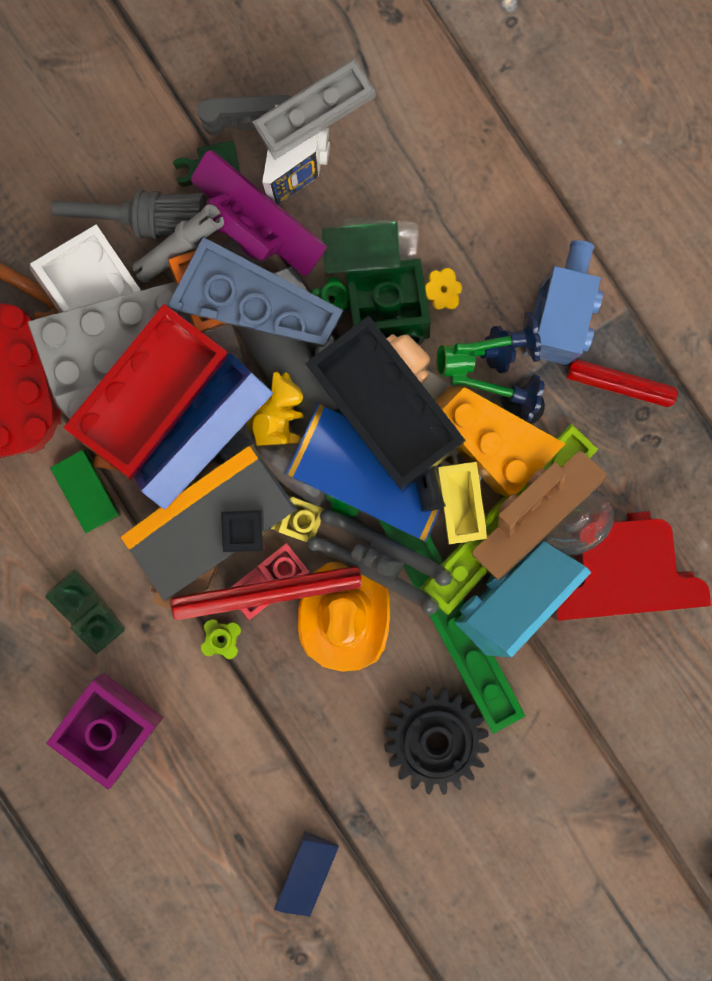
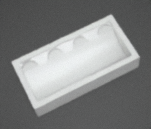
(83, 272)

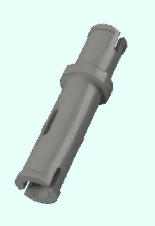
(184, 239)

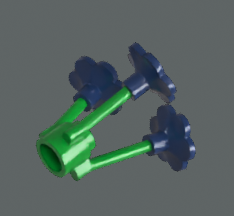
(499, 352)

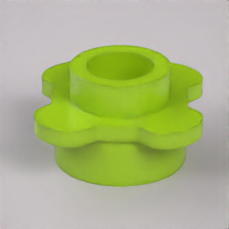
(228, 631)

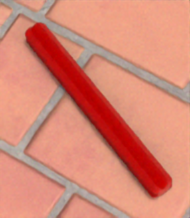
(265, 592)

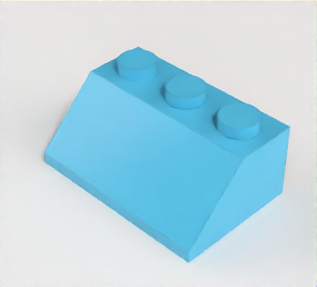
(520, 601)

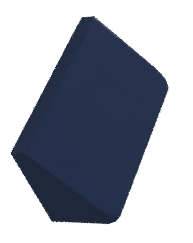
(306, 875)

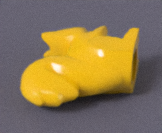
(272, 419)

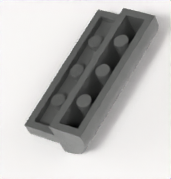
(283, 355)

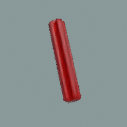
(622, 383)

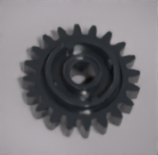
(441, 763)

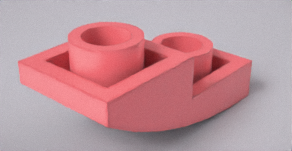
(279, 565)

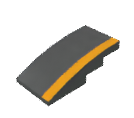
(186, 537)

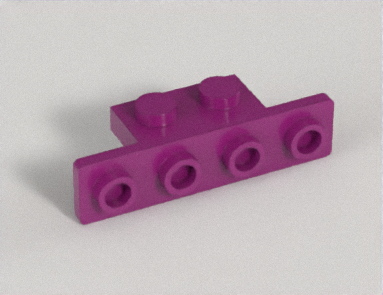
(254, 217)

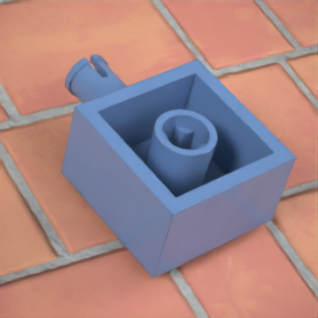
(566, 307)

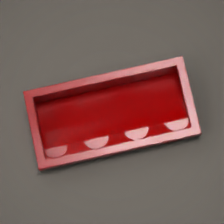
(146, 392)

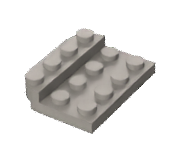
(87, 341)

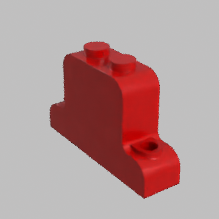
(633, 574)

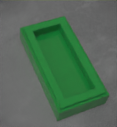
(85, 491)

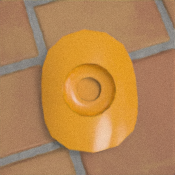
(347, 626)

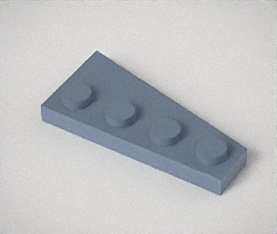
(245, 295)

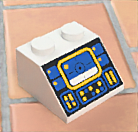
(295, 168)

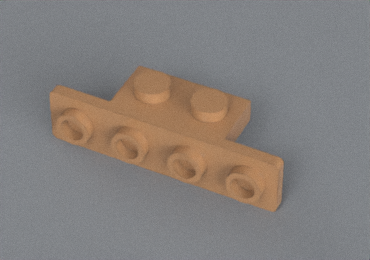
(537, 511)

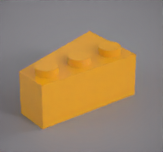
(499, 441)

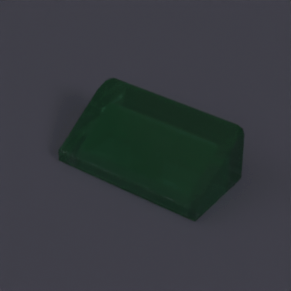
(361, 247)

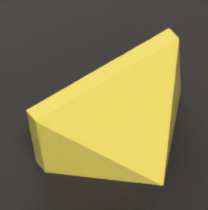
(463, 502)

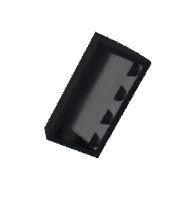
(385, 403)

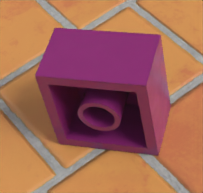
(104, 730)

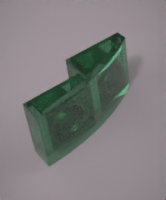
(86, 611)

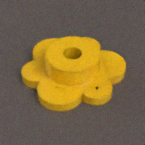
(443, 289)

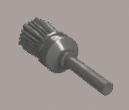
(147, 213)

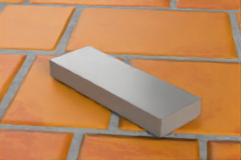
(314, 109)

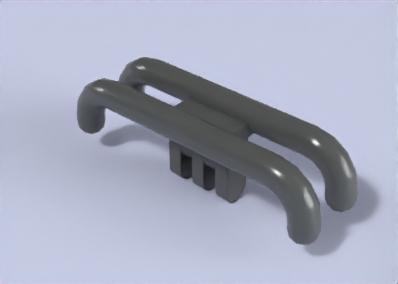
(381, 560)

